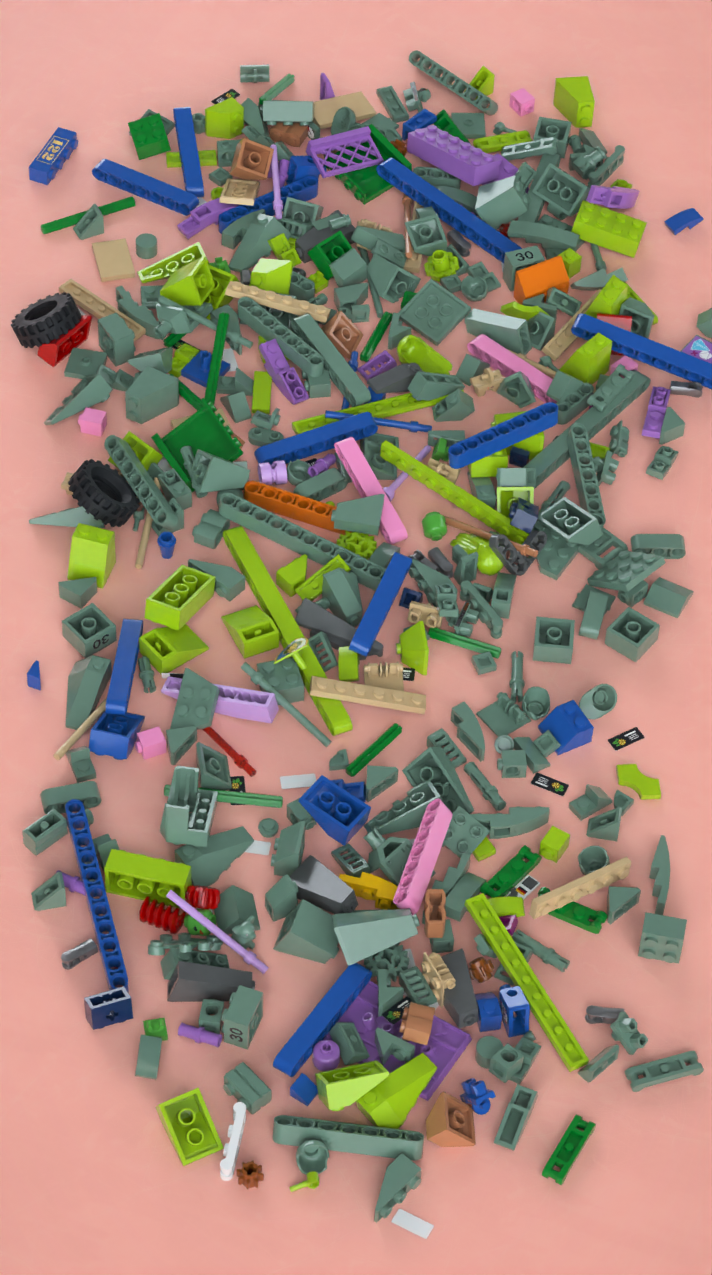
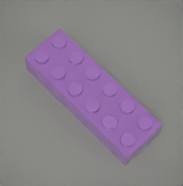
(453, 155)

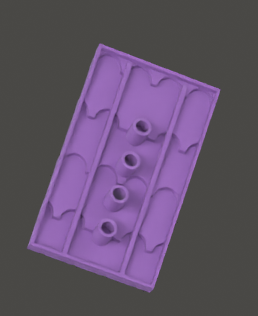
(443, 1047)

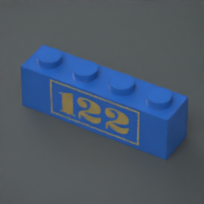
(53, 156)

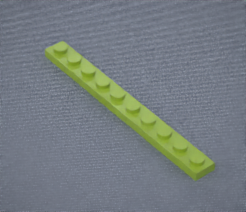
(378, 409)
(451, 492)
(523, 976)

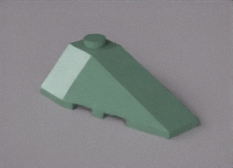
(85, 688)
(210, 861)

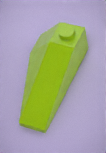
(164, 268)
(395, 1096)

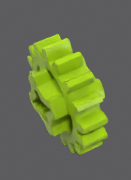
(358, 543)

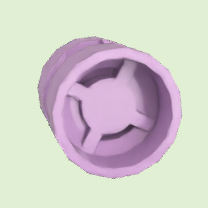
(272, 473)

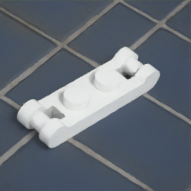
(232, 1148)

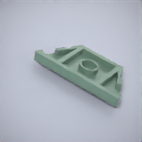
(195, 702)

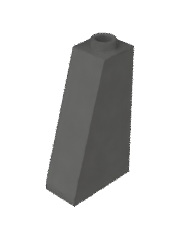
(314, 237)
(323, 887)
(197, 982)
(460, 1000)

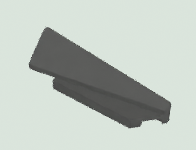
(338, 631)

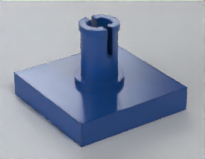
(198, 368)

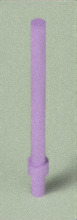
(277, 203)
(249, 956)

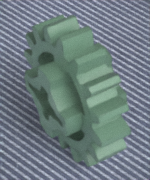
(388, 959)

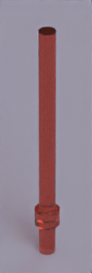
(238, 759)

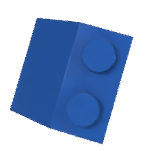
(568, 727)

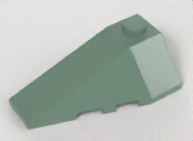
(255, 242)
(85, 394)
(68, 517)
(437, 767)
(407, 813)

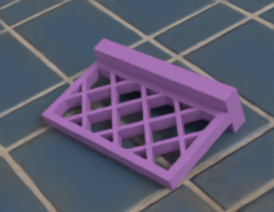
(340, 142)

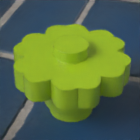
(441, 265)

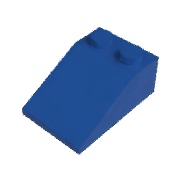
(115, 735)
(335, 809)

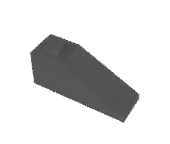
(395, 379)

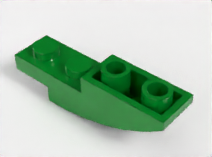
(445, 123)

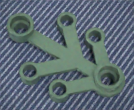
(184, 943)

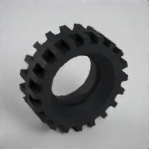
(46, 320)
(103, 493)

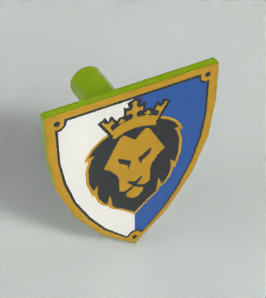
(295, 650)

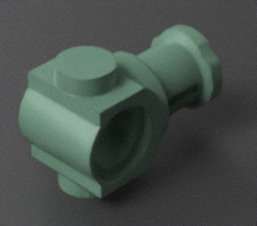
(585, 164)

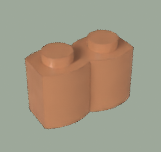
(291, 135)
(435, 913)
(417, 1023)

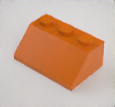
(539, 278)

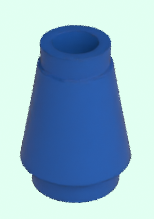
(166, 544)

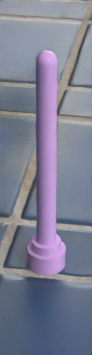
(390, 491)

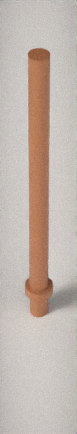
(407, 201)
(523, 549)

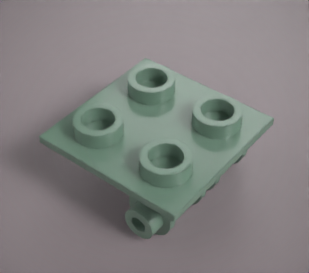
(503, 716)
(464, 833)

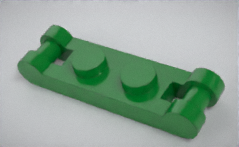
(511, 873)
(578, 915)
(568, 1149)

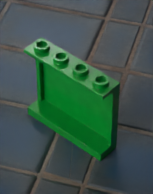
(366, 182)
(203, 432)

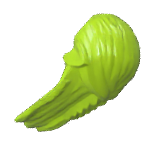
(415, 350)
(487, 560)

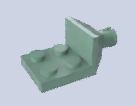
(176, 321)
(388, 855)

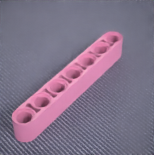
(509, 364)
(368, 485)
(423, 856)

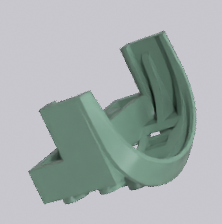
(177, 822)

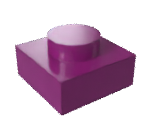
(510, 923)

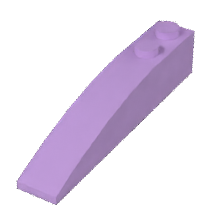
(235, 701)

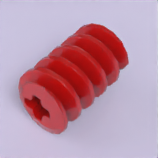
(161, 917)

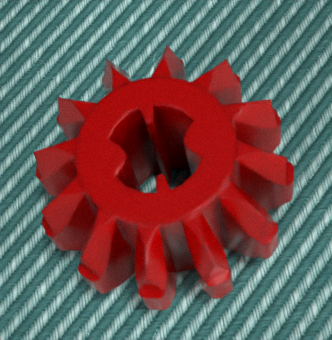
(202, 897)

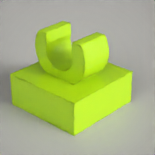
(319, 281)

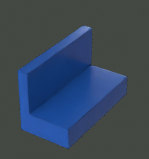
(419, 121)

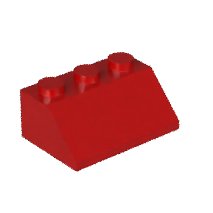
(59, 349)

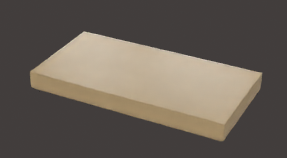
(327, 108)
(240, 192)

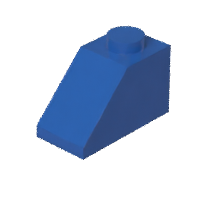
(488, 1012)

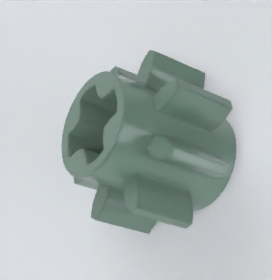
(199, 123)

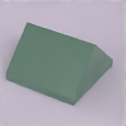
(213, 768)
(235, 908)

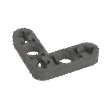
(535, 540)

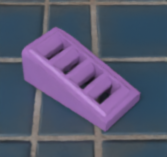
(325, 88)
(378, 360)

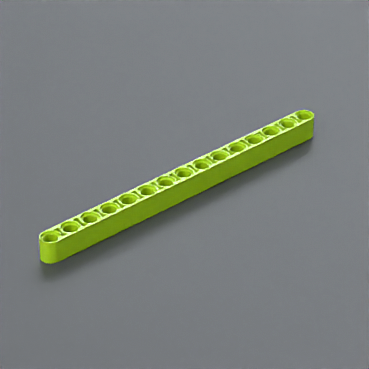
(275, 607)

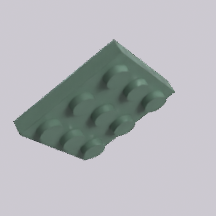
(434, 312)
(626, 570)

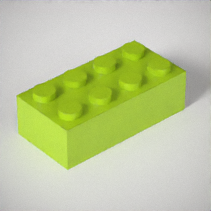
(608, 228)
(179, 597)
(145, 876)

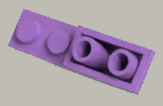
(613, 197)
(203, 217)
(282, 375)
(656, 412)

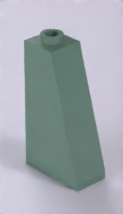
(505, 330)

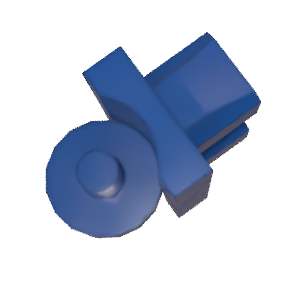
(477, 1095)

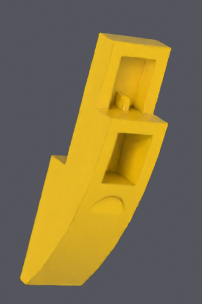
(372, 888)

